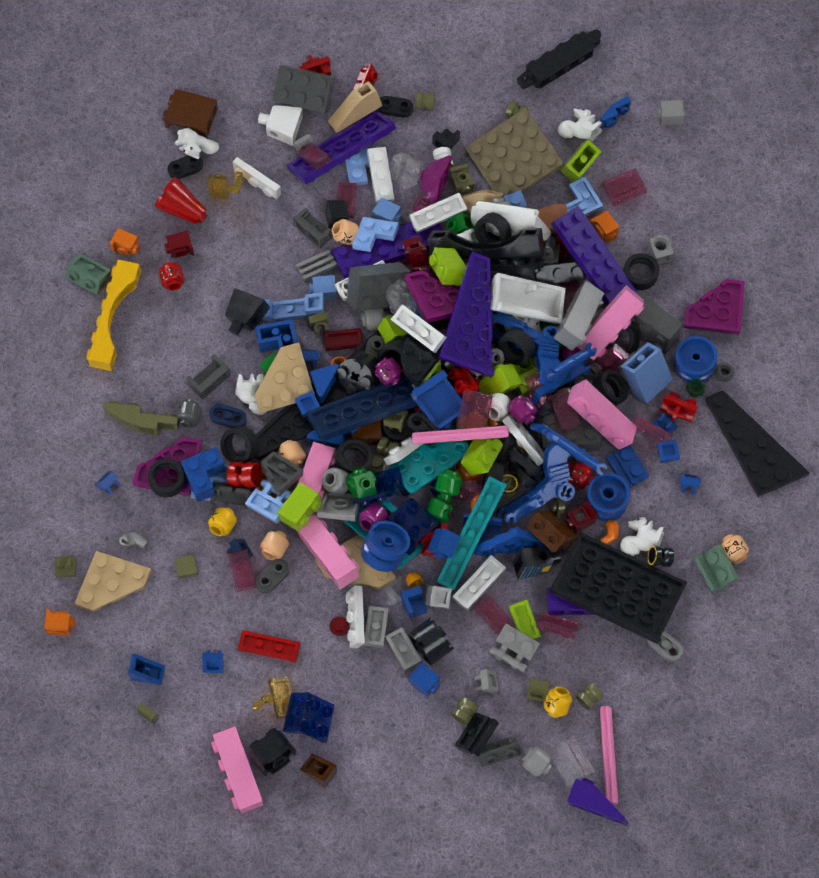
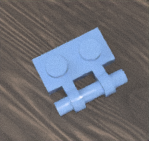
(265, 504)

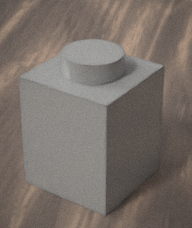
(670, 112)

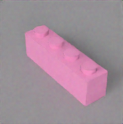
(612, 320)
(602, 414)
(318, 462)
(328, 552)
(238, 770)

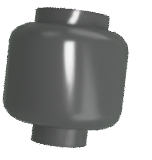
(188, 413)

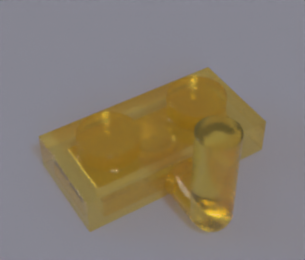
(219, 186)
(280, 695)

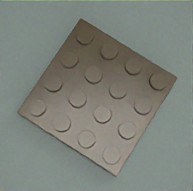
(514, 155)

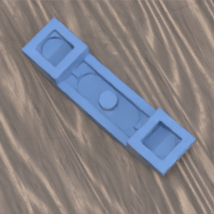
(295, 308)

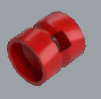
(244, 474)

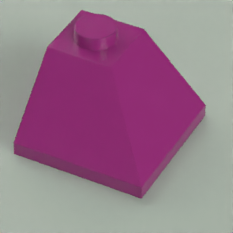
(435, 178)

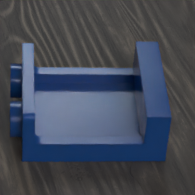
(438, 400)

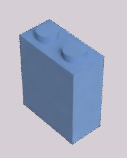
(647, 373)

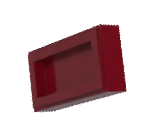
(342, 339)

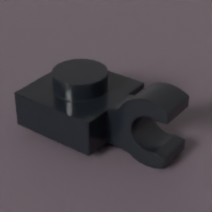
(544, 410)

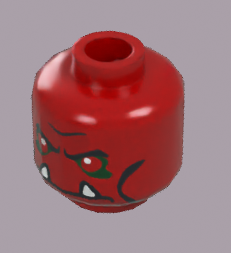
(171, 276)
(580, 475)

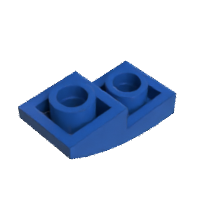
(620, 108)

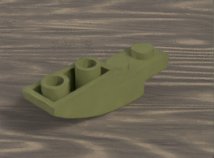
(134, 418)

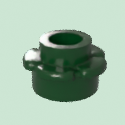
(700, 388)

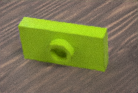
(524, 619)

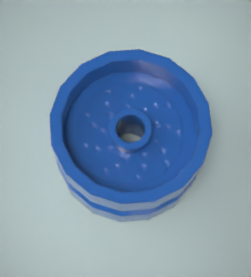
(695, 359)
(609, 486)
(385, 546)

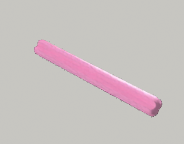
(460, 434)
(608, 754)

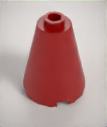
(181, 203)

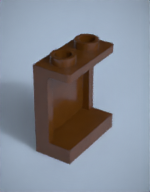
(190, 111)
(551, 531)

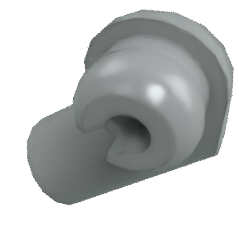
(133, 538)

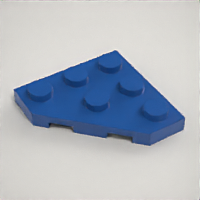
(508, 543)

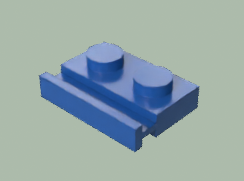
(627, 465)

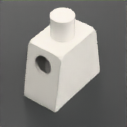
(282, 123)

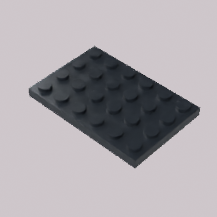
(618, 587)

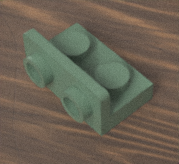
(87, 273)
(716, 568)

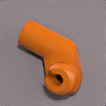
(612, 532)

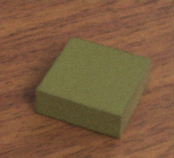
(186, 566)
(147, 713)

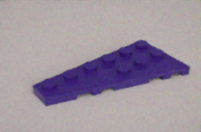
(471, 320)

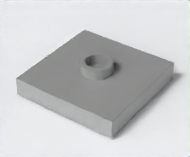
(339, 507)

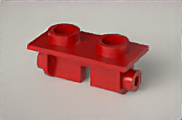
(366, 74)

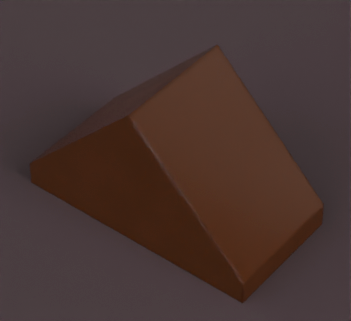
(369, 433)
(319, 770)

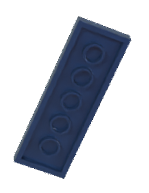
(362, 408)

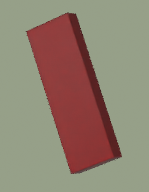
(269, 646)

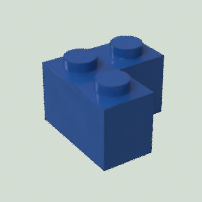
(275, 335)
(199, 470)

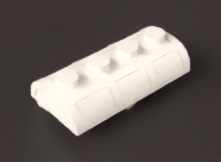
(516, 216)
(527, 298)

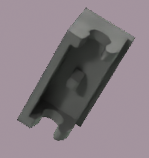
(312, 228)

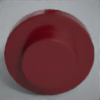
(339, 626)

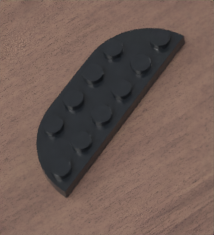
(417, 358)

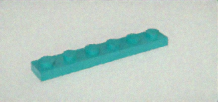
(472, 533)

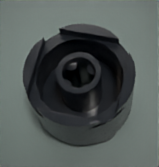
(358, 372)
(430, 641)
(271, 752)

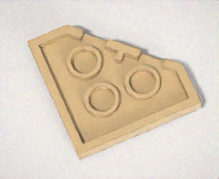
(284, 380)
(367, 575)
(110, 581)

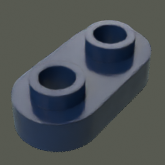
(229, 415)

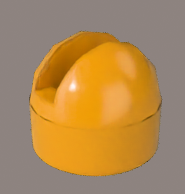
(413, 579)

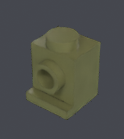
(457, 175)

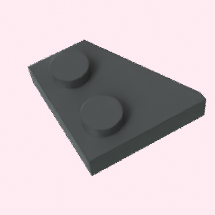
(280, 472)

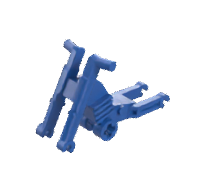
(551, 370)
(556, 475)

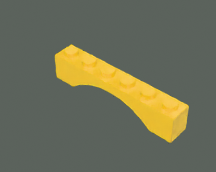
(124, 280)

